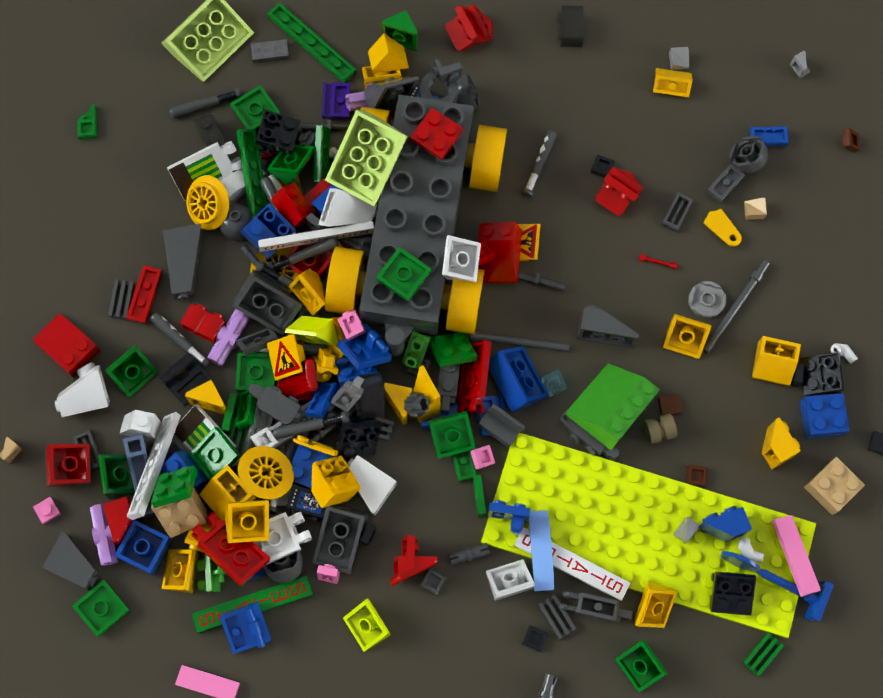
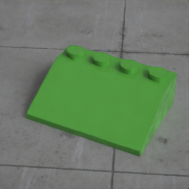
(612, 404)

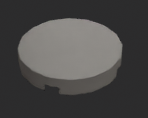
(707, 299)

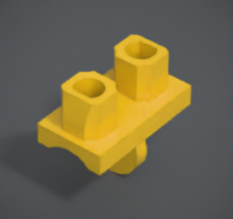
(325, 365)

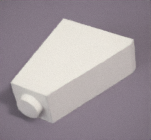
(345, 209)
(84, 394)
(140, 423)
(374, 483)

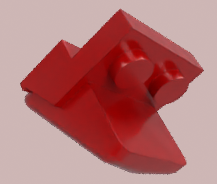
(469, 27)
(618, 190)
(301, 385)
(409, 564)

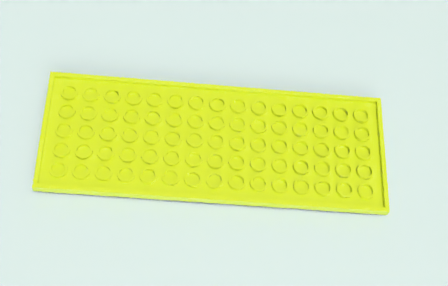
(628, 522)

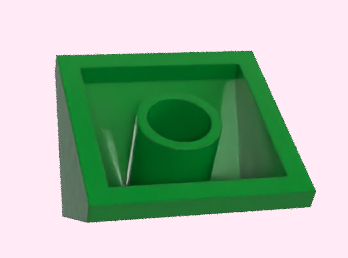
(401, 29)
(289, 166)
(131, 371)
(115, 476)
(641, 666)

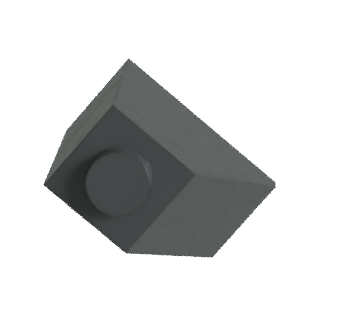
(71, 563)

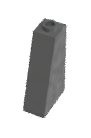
(183, 256)

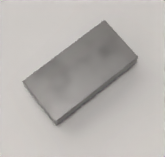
(269, 50)

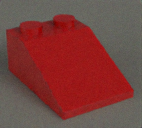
(505, 242)
(66, 345)

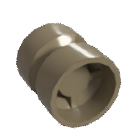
(661, 428)

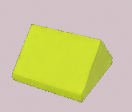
(314, 330)
(366, 625)

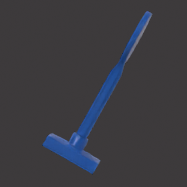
(817, 601)

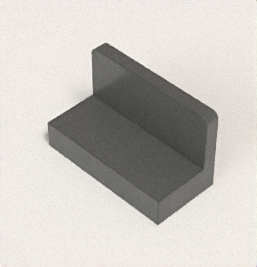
(500, 425)

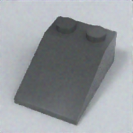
(385, 94)
(267, 302)
(603, 328)
(340, 537)

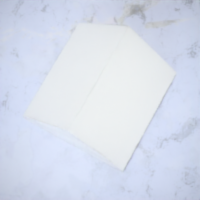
(461, 259)
(510, 579)

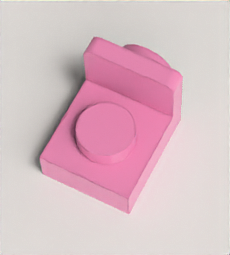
(351, 324)
(328, 573)

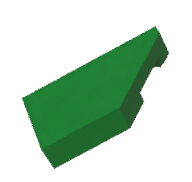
(88, 124)

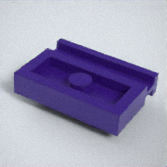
(334, 100)

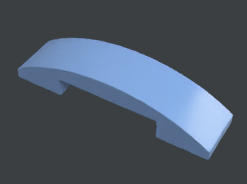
(541, 550)

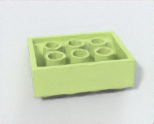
(207, 38)
(366, 157)

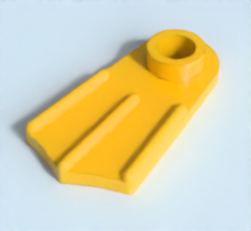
(722, 227)
(302, 440)

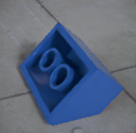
(517, 378)

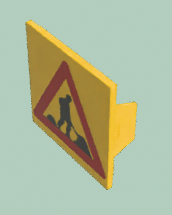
(529, 241)
(286, 357)

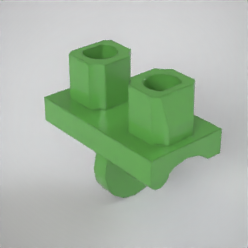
(416, 350)
(213, 575)

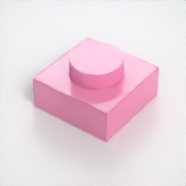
(482, 457)
(47, 510)

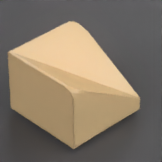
(755, 209)
(10, 450)

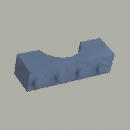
(137, 461)

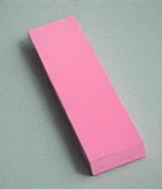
(796, 555)

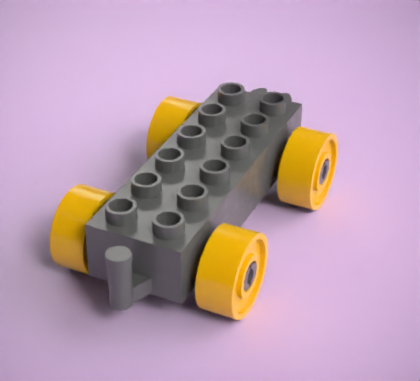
(418, 215)

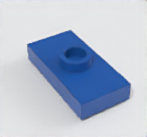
(771, 135)
(321, 400)

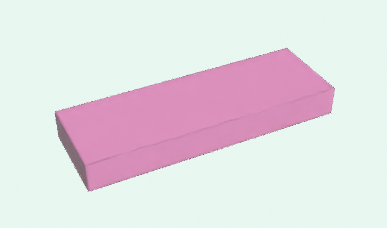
(206, 683)

